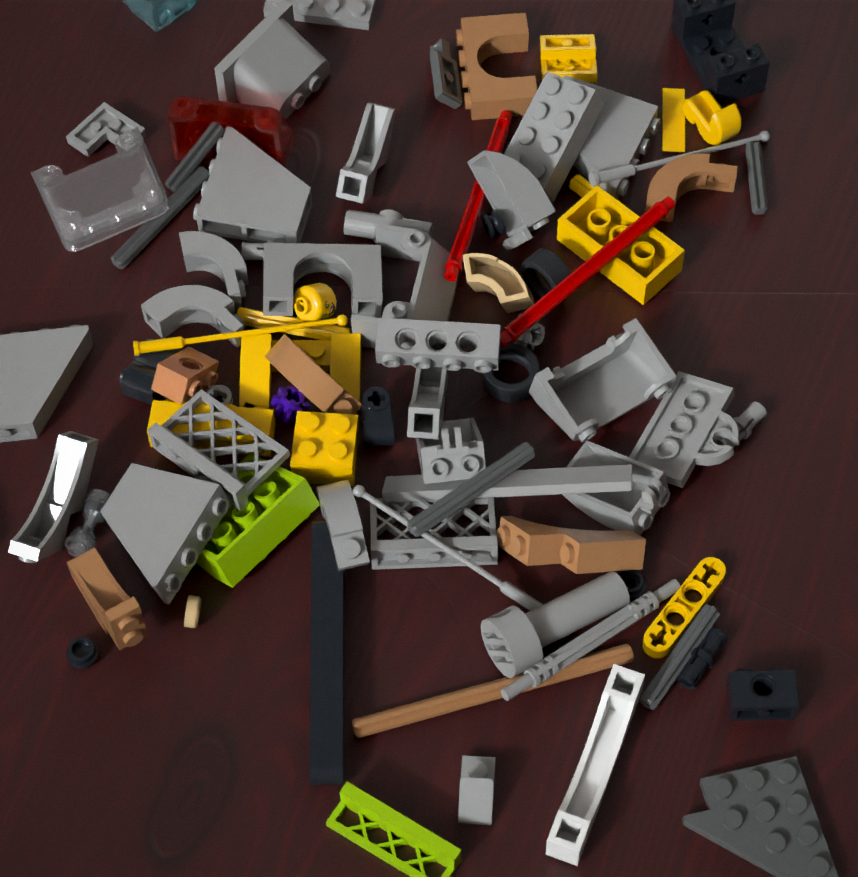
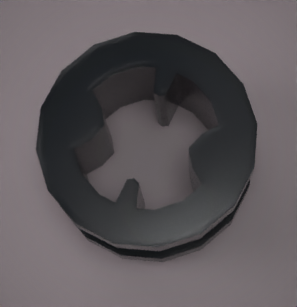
(493, 224)

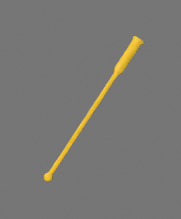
(179, 342)

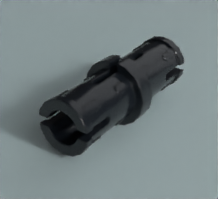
(702, 658)

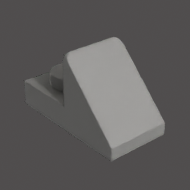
(476, 790)

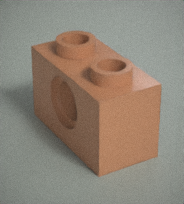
(184, 375)

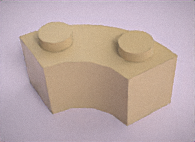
(498, 278)

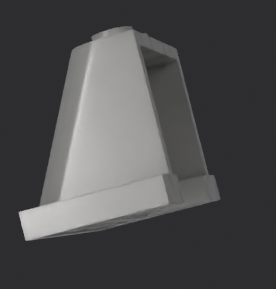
(272, 66)

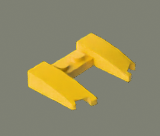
(338, 356)

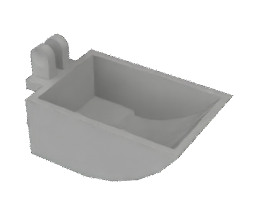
(513, 194)
(454, 455)
(622, 509)

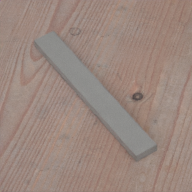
(519, 483)

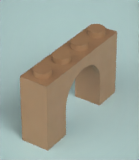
(484, 38)

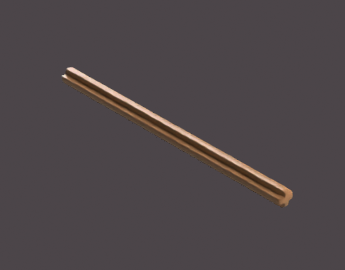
(483, 693)

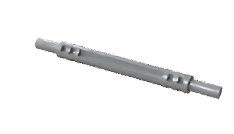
(590, 640)

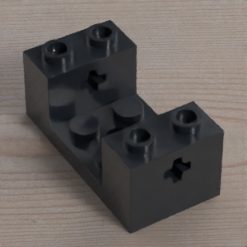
(707, 29)

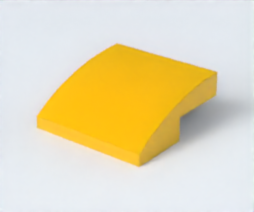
(569, 56)

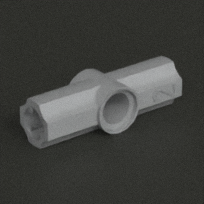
(363, 223)

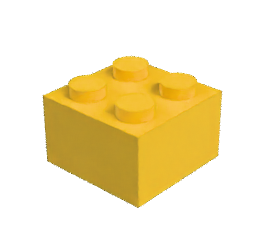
(325, 447)

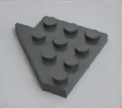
(765, 819)

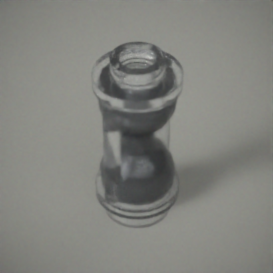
(84, 537)

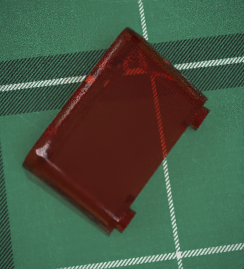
(261, 125)

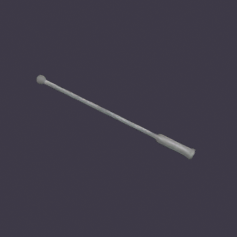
(629, 170)
(505, 587)

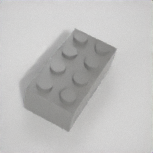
(555, 130)

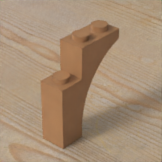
(574, 548)
(110, 604)

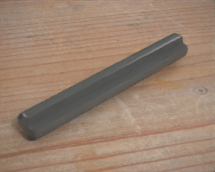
(679, 657)

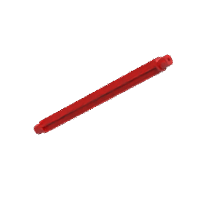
(476, 202)
(585, 271)

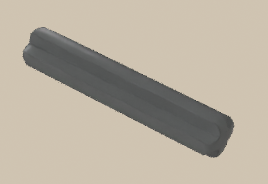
(195, 156)
(756, 178)

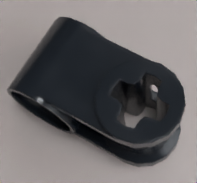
(377, 420)

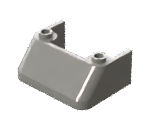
(431, 294)

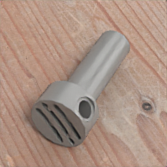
(517, 637)

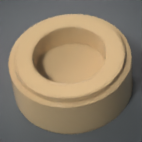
(192, 611)

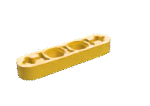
(686, 608)

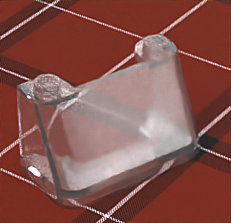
(104, 195)

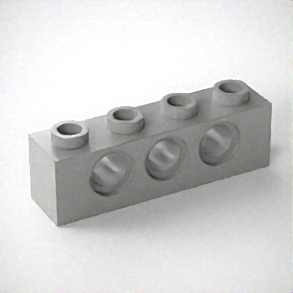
(426, 333)

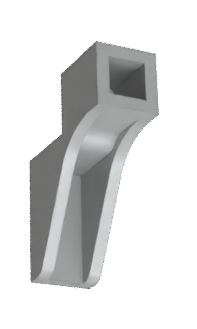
(368, 153)

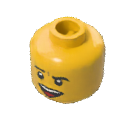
(314, 302)

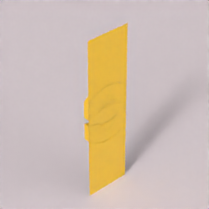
(673, 120)

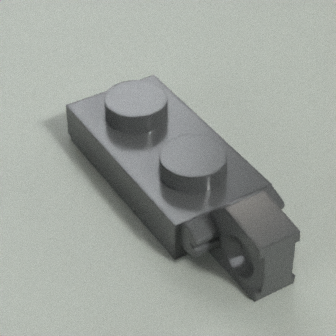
(445, 75)

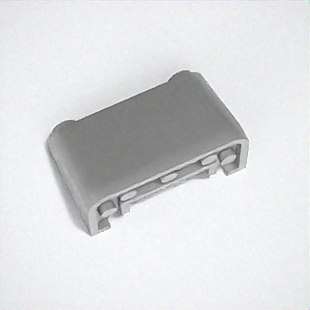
(603, 383)

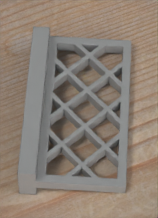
(198, 462)
(421, 553)

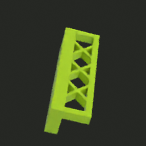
(394, 824)

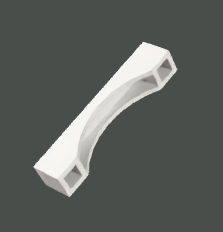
(595, 766)

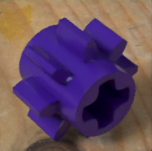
(287, 404)

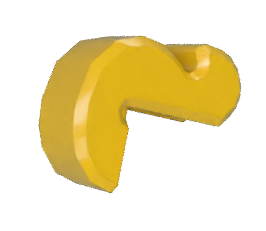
(712, 121)

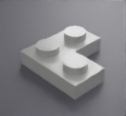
(100, 126)

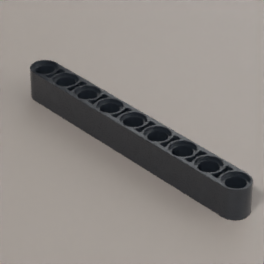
(326, 662)

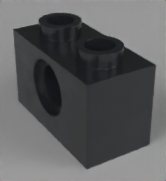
(747, 705)

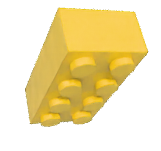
(637, 270)

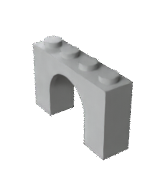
(354, 263)

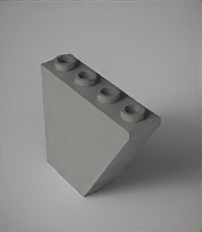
(617, 136)
(251, 195)
(35, 376)
(164, 522)

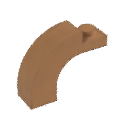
(689, 174)
(311, 378)

